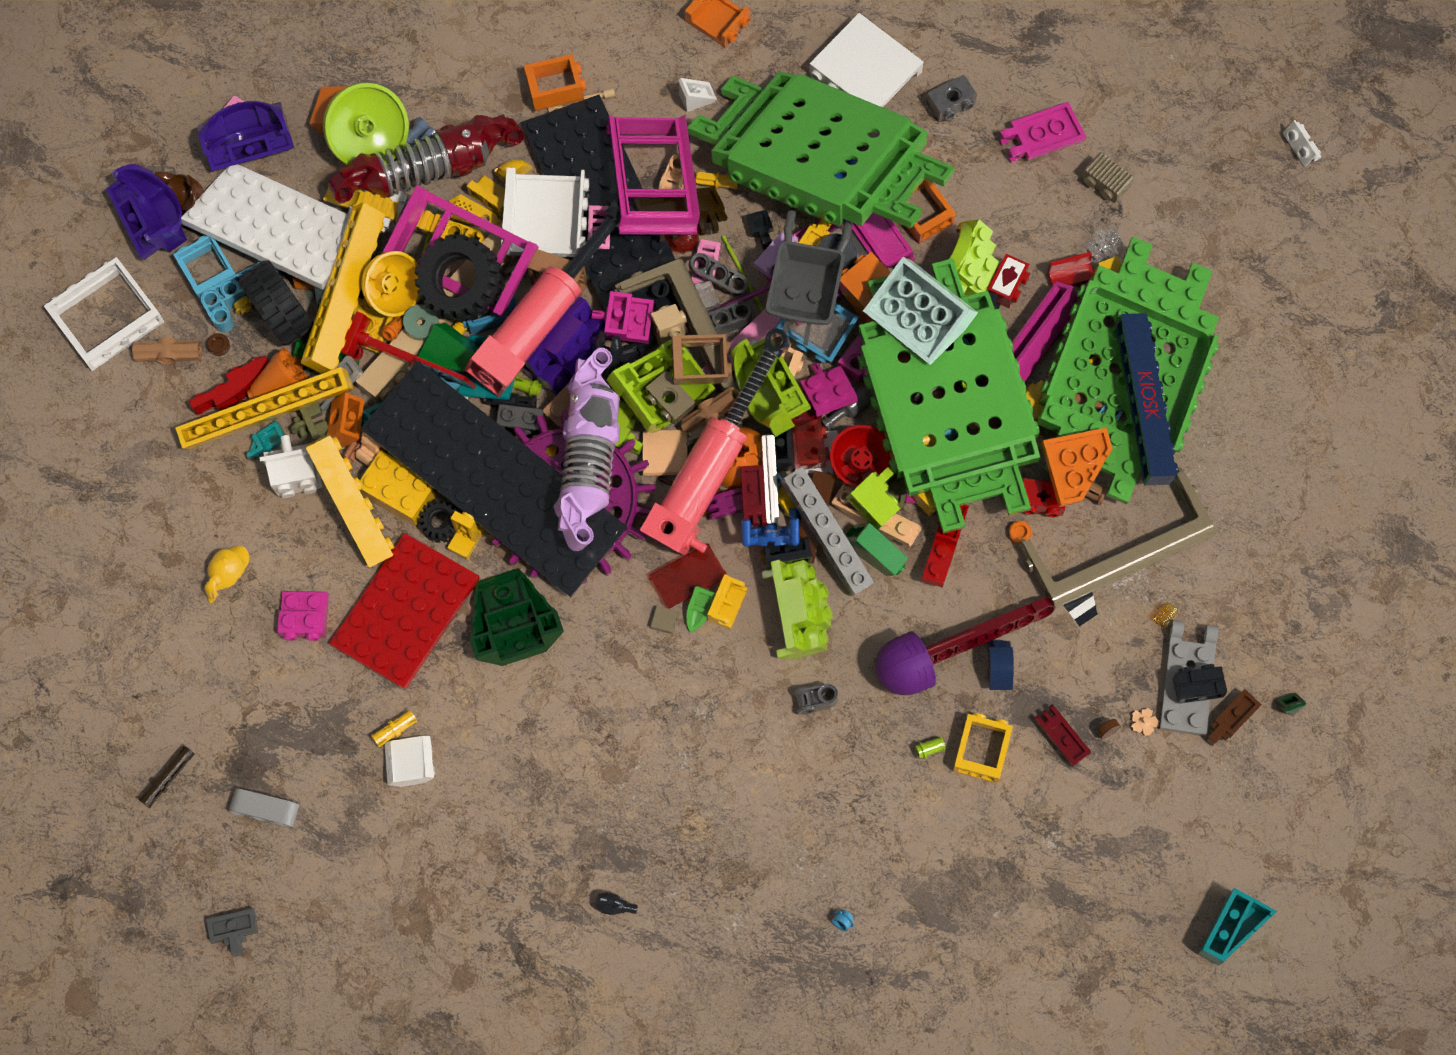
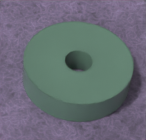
(417, 313)

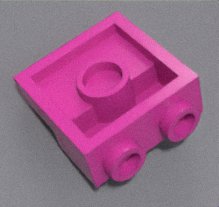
(303, 615)

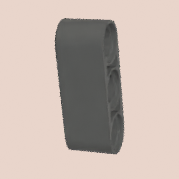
(707, 274)
(729, 314)

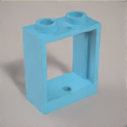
(200, 247)

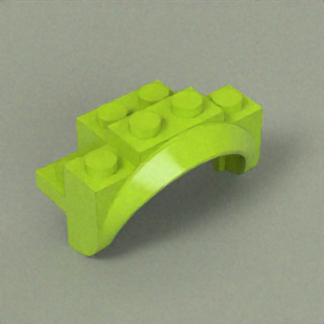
(974, 256)
(779, 395)
(801, 605)

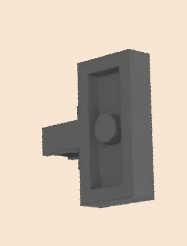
(233, 929)

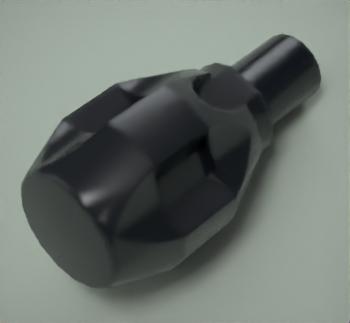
(613, 904)

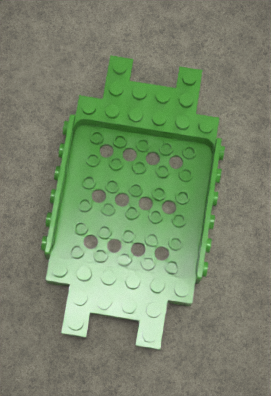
(875, 184)
(1175, 319)
(972, 464)

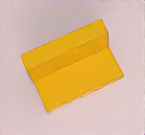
(488, 194)

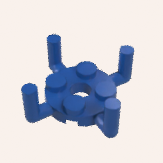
(771, 533)

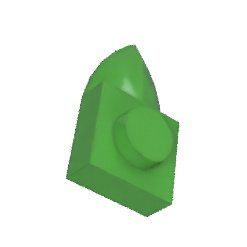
(699, 607)

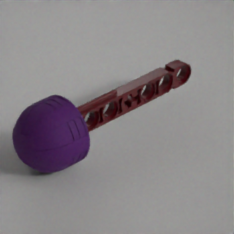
(907, 665)

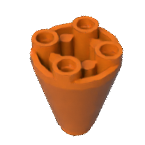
(277, 374)

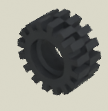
(426, 521)

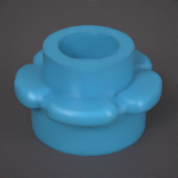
(842, 920)

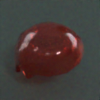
(683, 243)

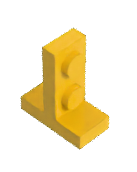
(466, 536)

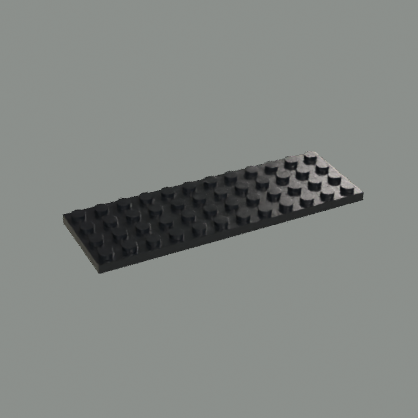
(575, 141)
(487, 475)

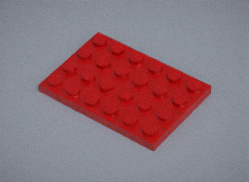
(404, 611)

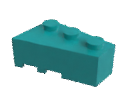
(1234, 925)

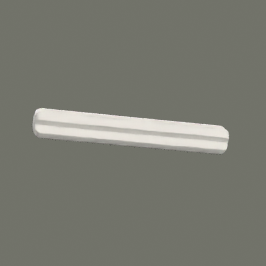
(770, 478)

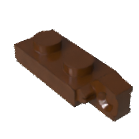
(1233, 717)

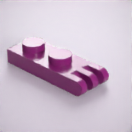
(726, 504)

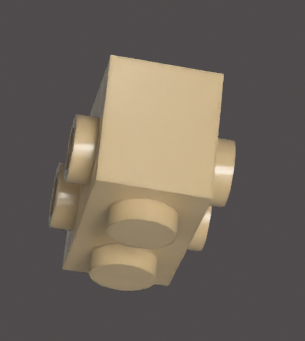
(667, 323)

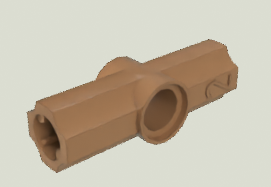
(167, 350)
(714, 407)

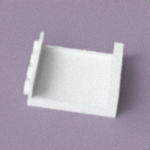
(865, 63)
(546, 211)

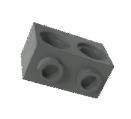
(526, 418)

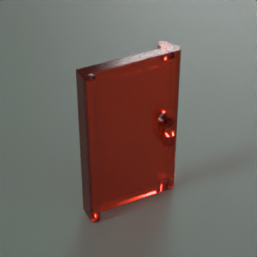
(677, 580)

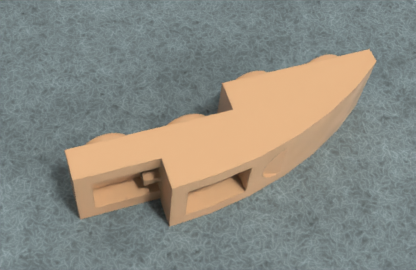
(895, 528)

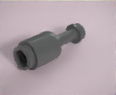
(852, 410)

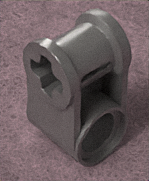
(814, 698)

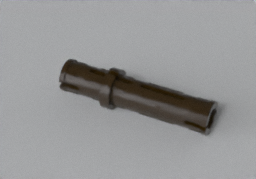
(168, 774)

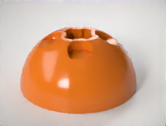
(752, 457)

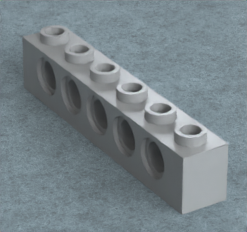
(827, 531)

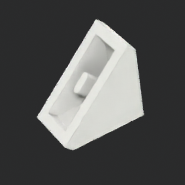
(695, 93)

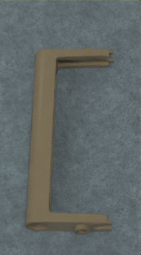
(696, 315)
(1129, 561)

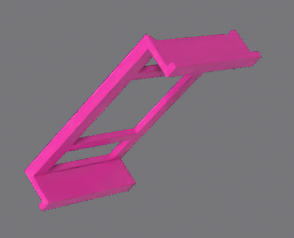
(411, 217)
(655, 221)

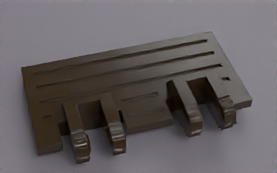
(709, 207)

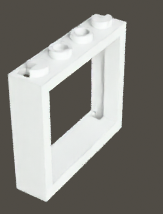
(121, 339)

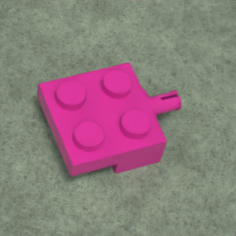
(627, 317)
(828, 390)

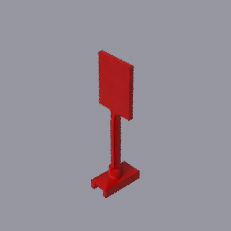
(357, 336)

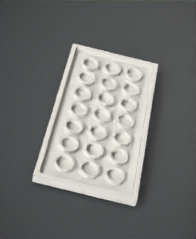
(270, 223)

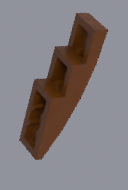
(824, 484)

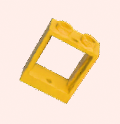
(975, 769)

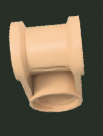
(673, 176)

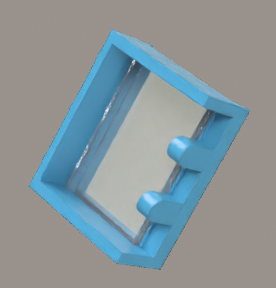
(823, 339)

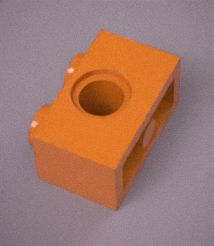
(346, 418)

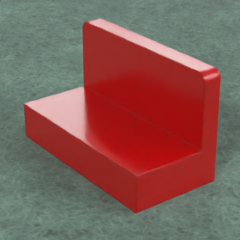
(1071, 270)

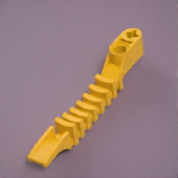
(427, 222)

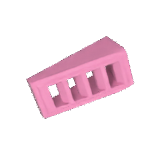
(597, 210)
(711, 249)

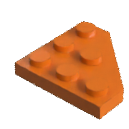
(1075, 463)

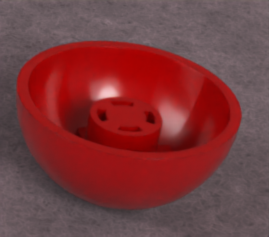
(859, 445)

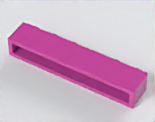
(1043, 327)

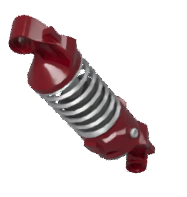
(446, 154)

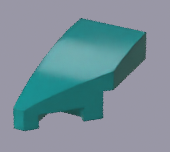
(266, 440)

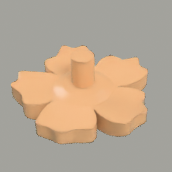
(1144, 722)

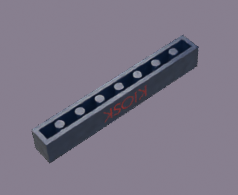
(1146, 399)

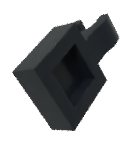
(760, 226)

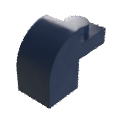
(1000, 665)

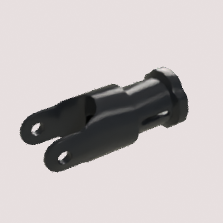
(515, 400)

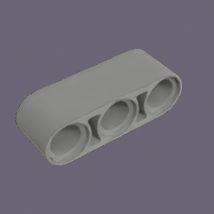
(264, 808)

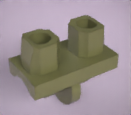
(317, 430)

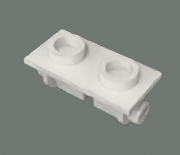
(1299, 141)

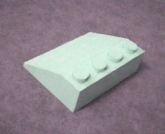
(919, 310)

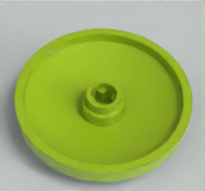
(365, 121)

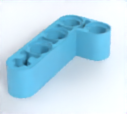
(224, 300)

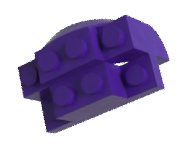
(245, 132)
(153, 216)
(565, 344)

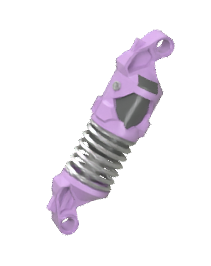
(589, 441)

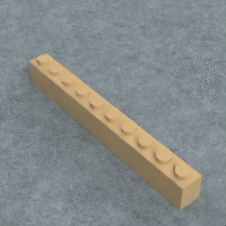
(389, 370)

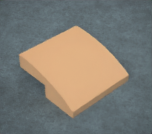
(664, 451)

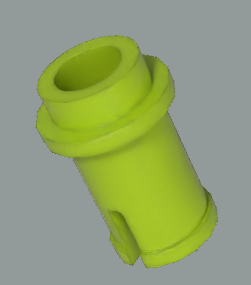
(527, 386)
(929, 747)

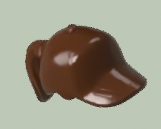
(184, 187)

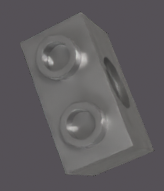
(957, 89)

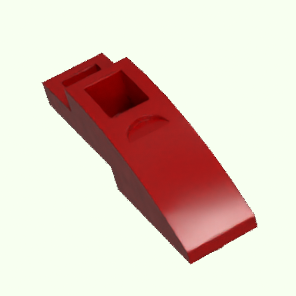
(230, 393)
(942, 554)

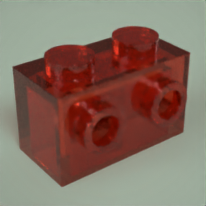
(810, 444)

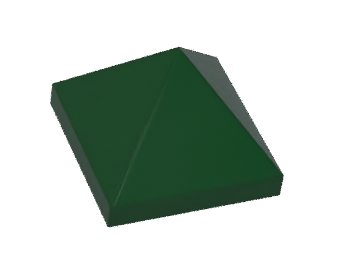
(1291, 703)

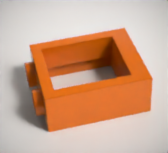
(559, 95)
(937, 223)

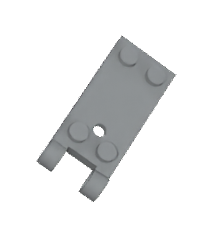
(1191, 716)

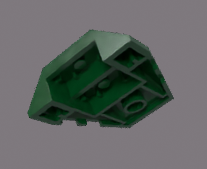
(511, 620)

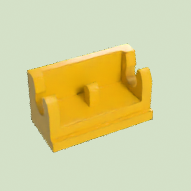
(727, 602)

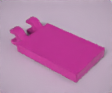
(1043, 132)

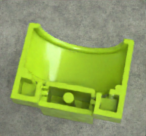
(633, 378)

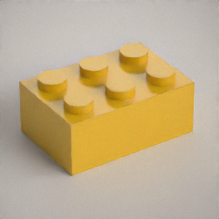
(396, 488)

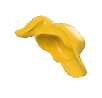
(225, 570)

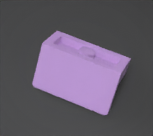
(767, 259)

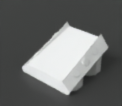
(409, 761)

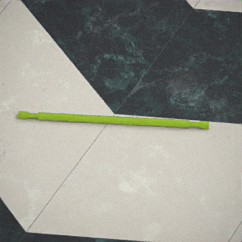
(741, 271)

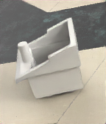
(291, 470)

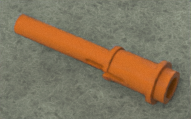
(391, 331)

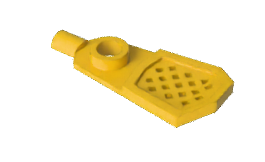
(477, 210)

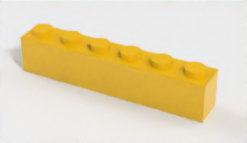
(349, 501)

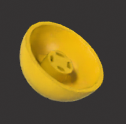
(390, 283)

